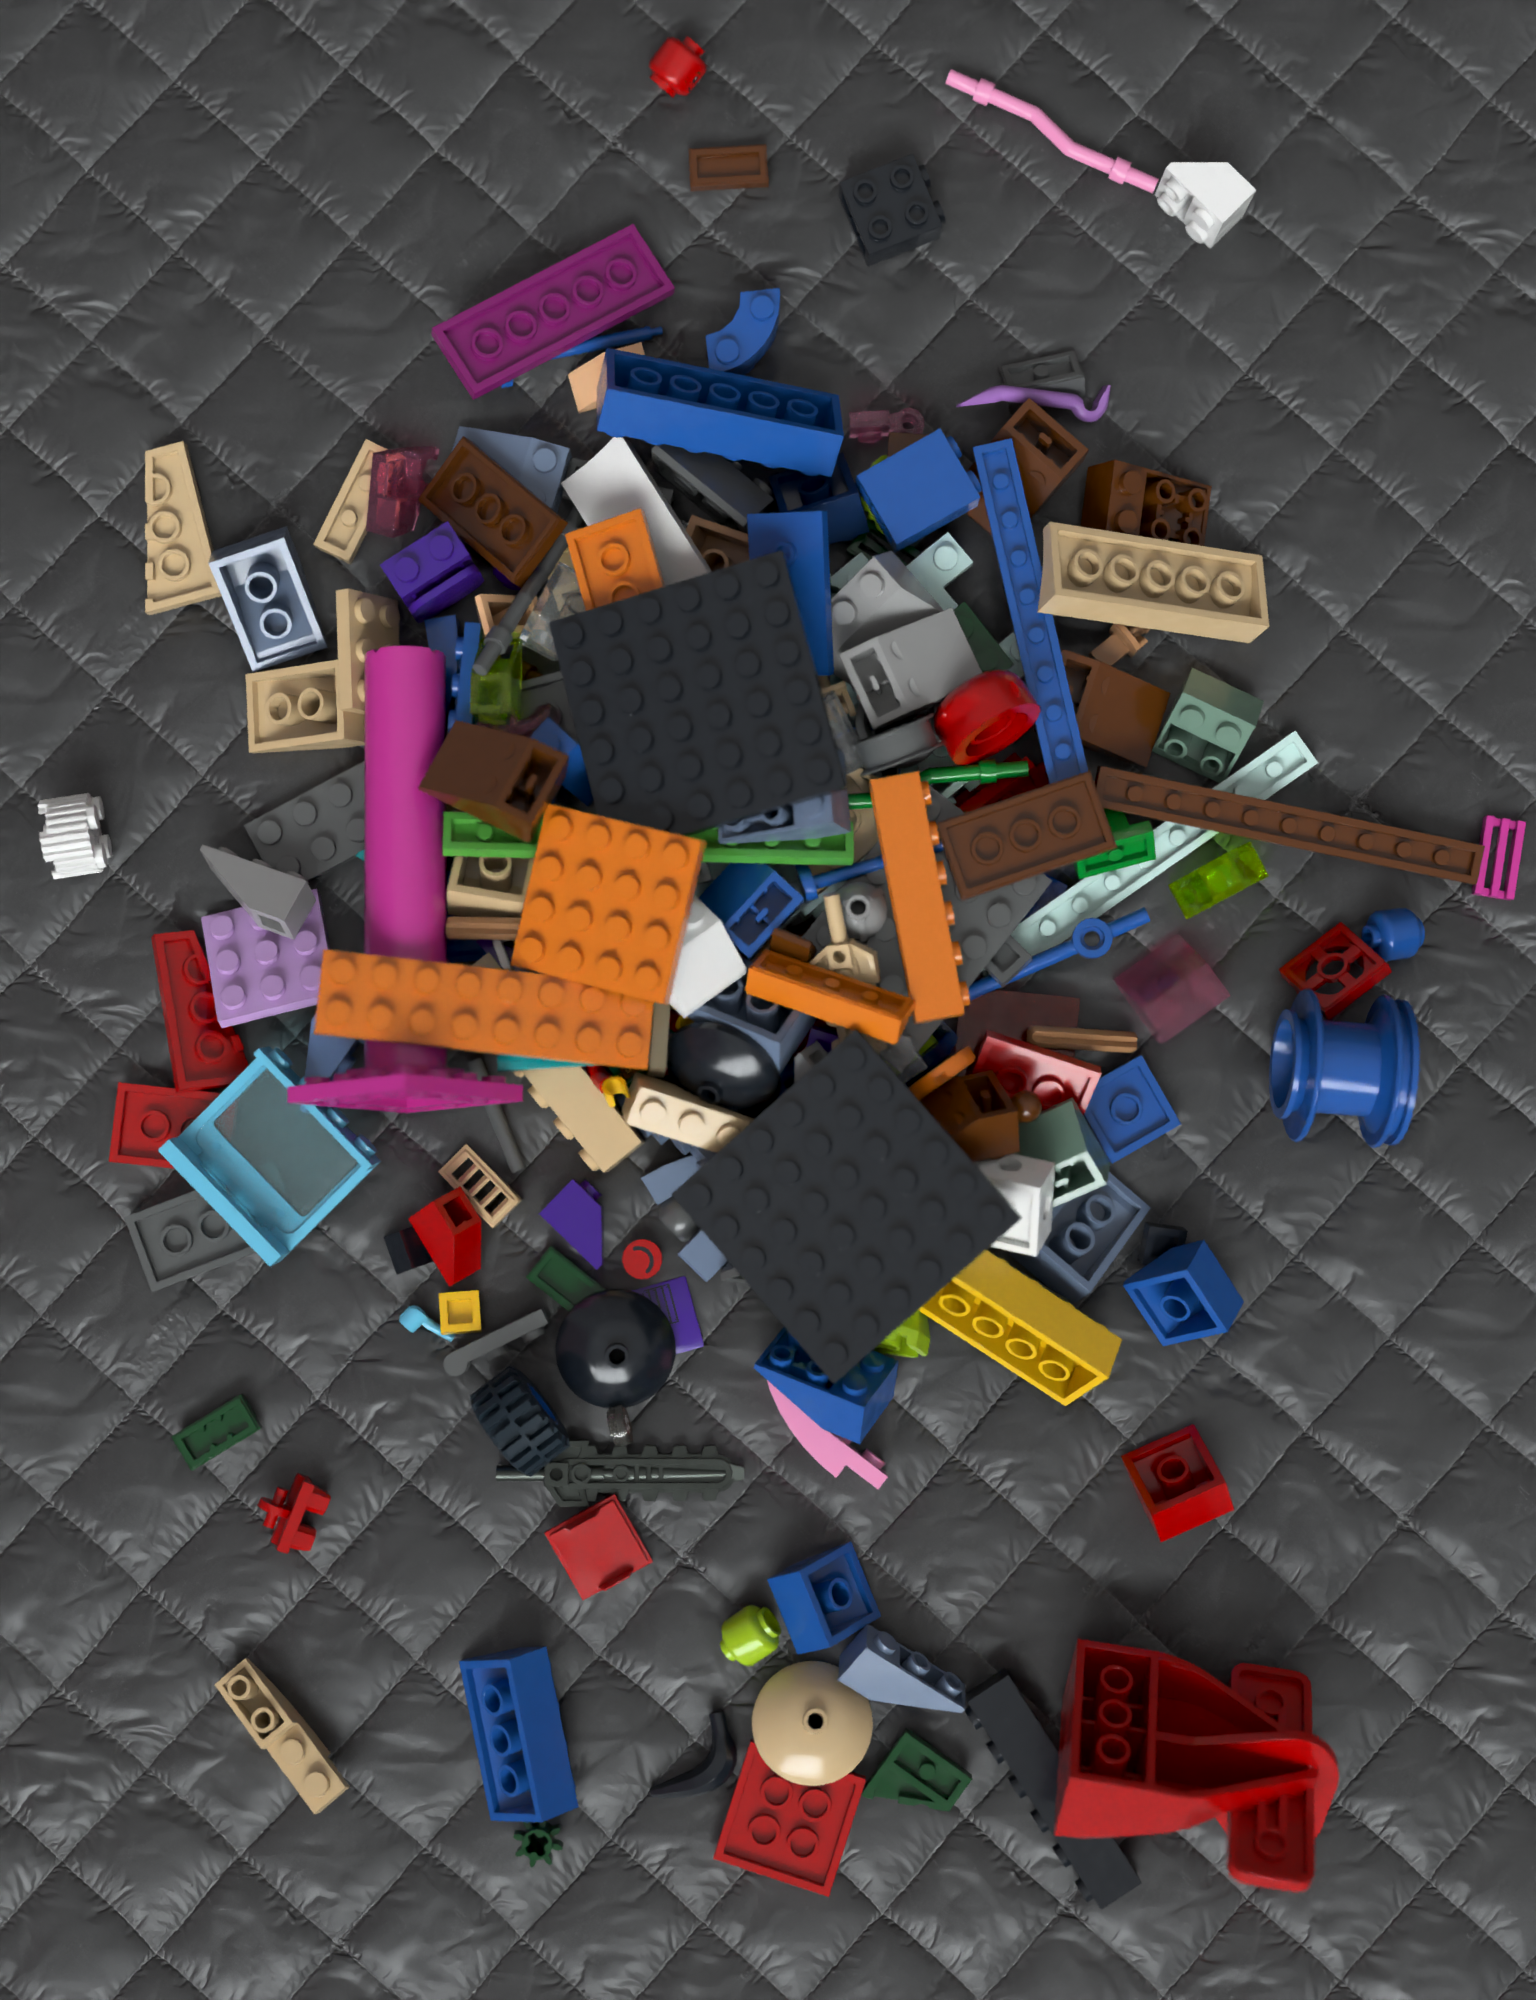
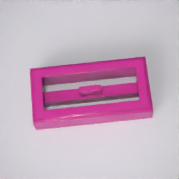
(1513, 862)

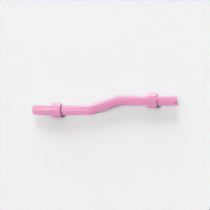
(985, 92)

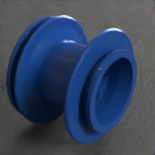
(1346, 1068)

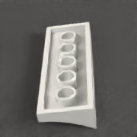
(619, 483)

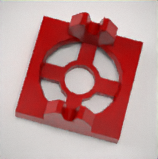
(1335, 939)

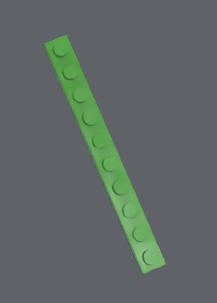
(475, 838)

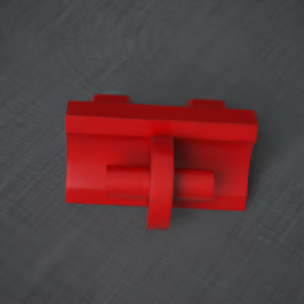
(289, 1531)

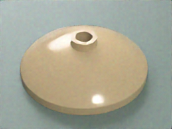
(783, 1731)

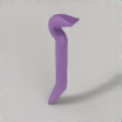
(1043, 398)

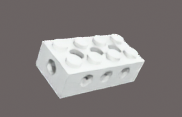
(1029, 1189)

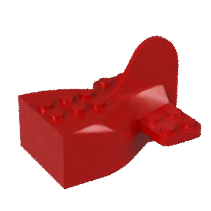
(1170, 1746)

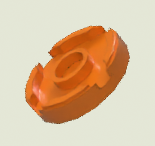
(943, 1073)

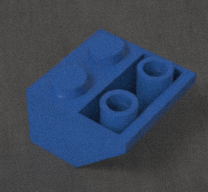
(750, 904)

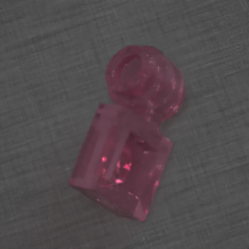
(872, 425)

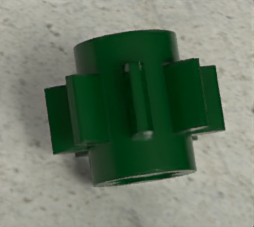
(536, 1851)

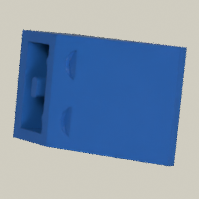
(842, 1408)

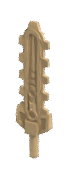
(845, 955)

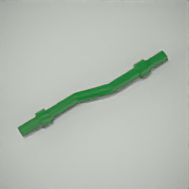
(985, 771)

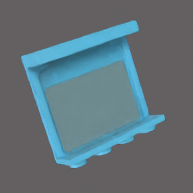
(270, 1162)

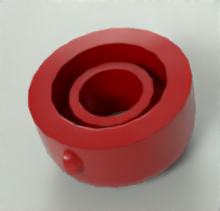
(985, 715)

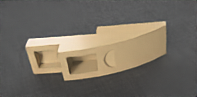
(283, 1733)

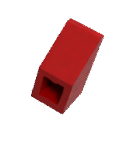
(451, 1235)

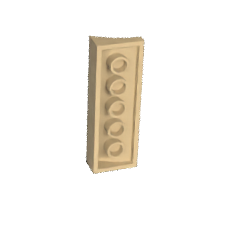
(1152, 583)

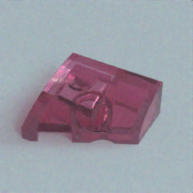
(395, 489)

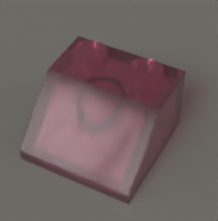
(1171, 988)

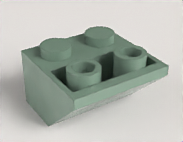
(1208, 726)
(1067, 1140)

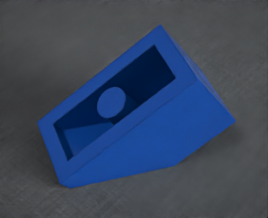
(576, 780)

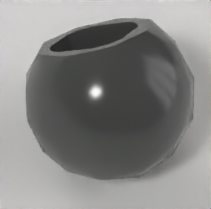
(677, 1219)

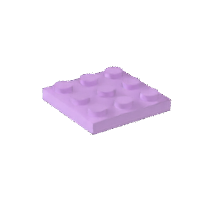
(260, 970)

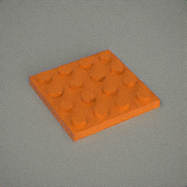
(608, 903)

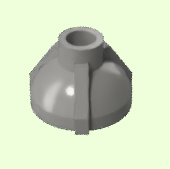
(872, 920)

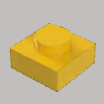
(460, 1312)

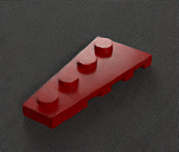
(198, 1047)

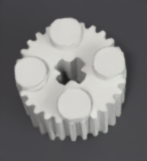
(74, 835)

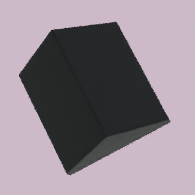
(406, 1250)

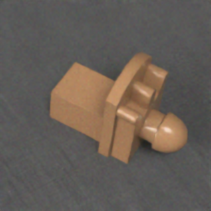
(1122, 641)

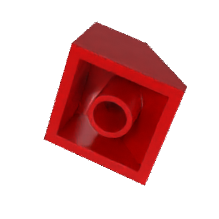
(1178, 1483)

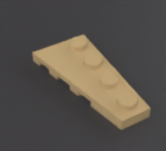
(175, 533)

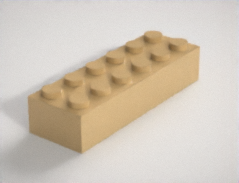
(580, 1109)

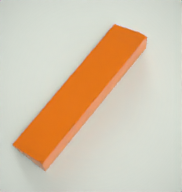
(829, 996)

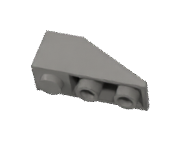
(269, 896)

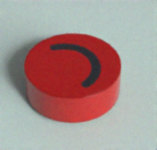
(642, 1259)

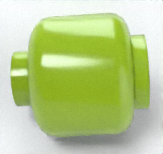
(750, 1635)

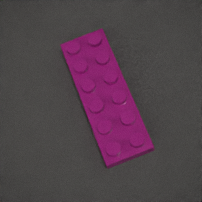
(552, 311)

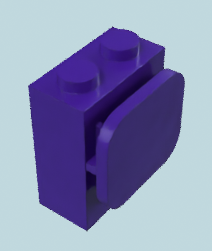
(433, 573)

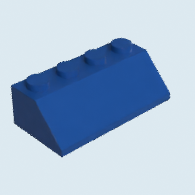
(519, 1735)

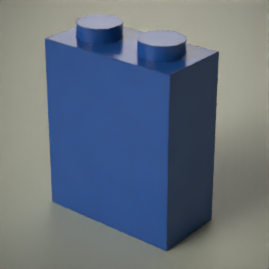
(919, 489)

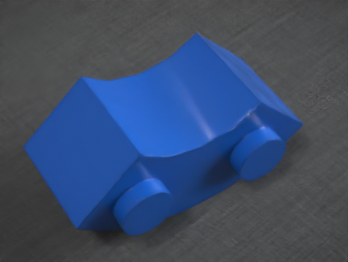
(748, 335)

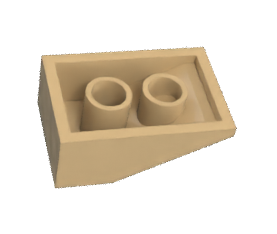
(299, 710)
(488, 886)

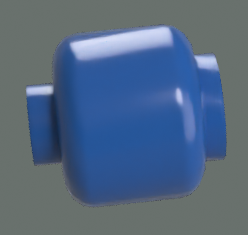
(1394, 933)

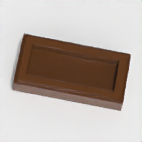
(728, 167)

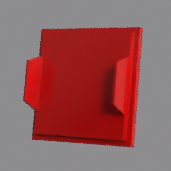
(598, 1547)

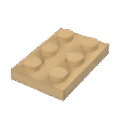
(362, 625)

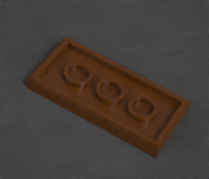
(493, 511)
(1025, 835)

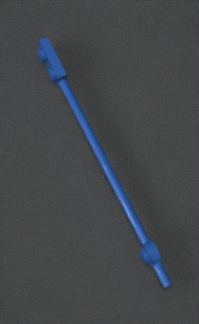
(1074, 946)

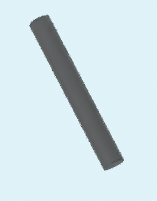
(500, 1124)

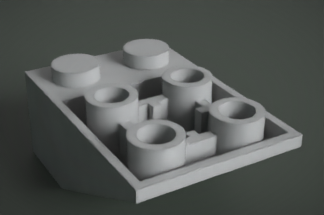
(910, 668)

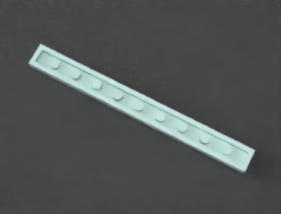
(1172, 842)

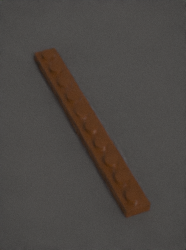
(1288, 825)

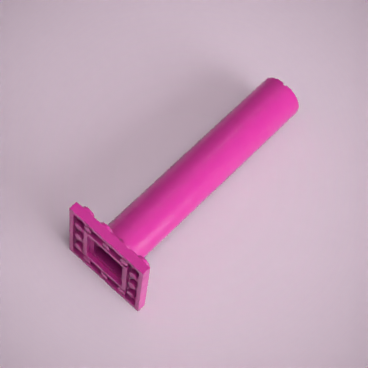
(404, 886)

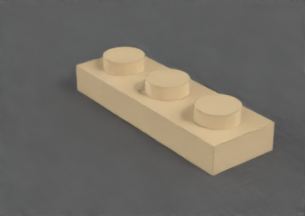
(347, 518)

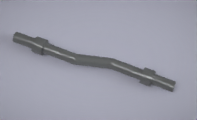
(500, 636)

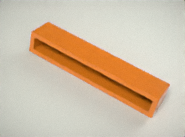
(917, 898)

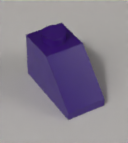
(579, 1219)

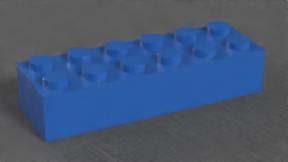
(718, 413)

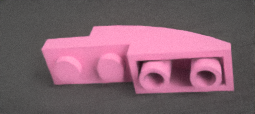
(828, 1448)

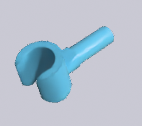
(415, 1316)

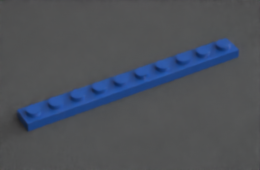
(1033, 630)

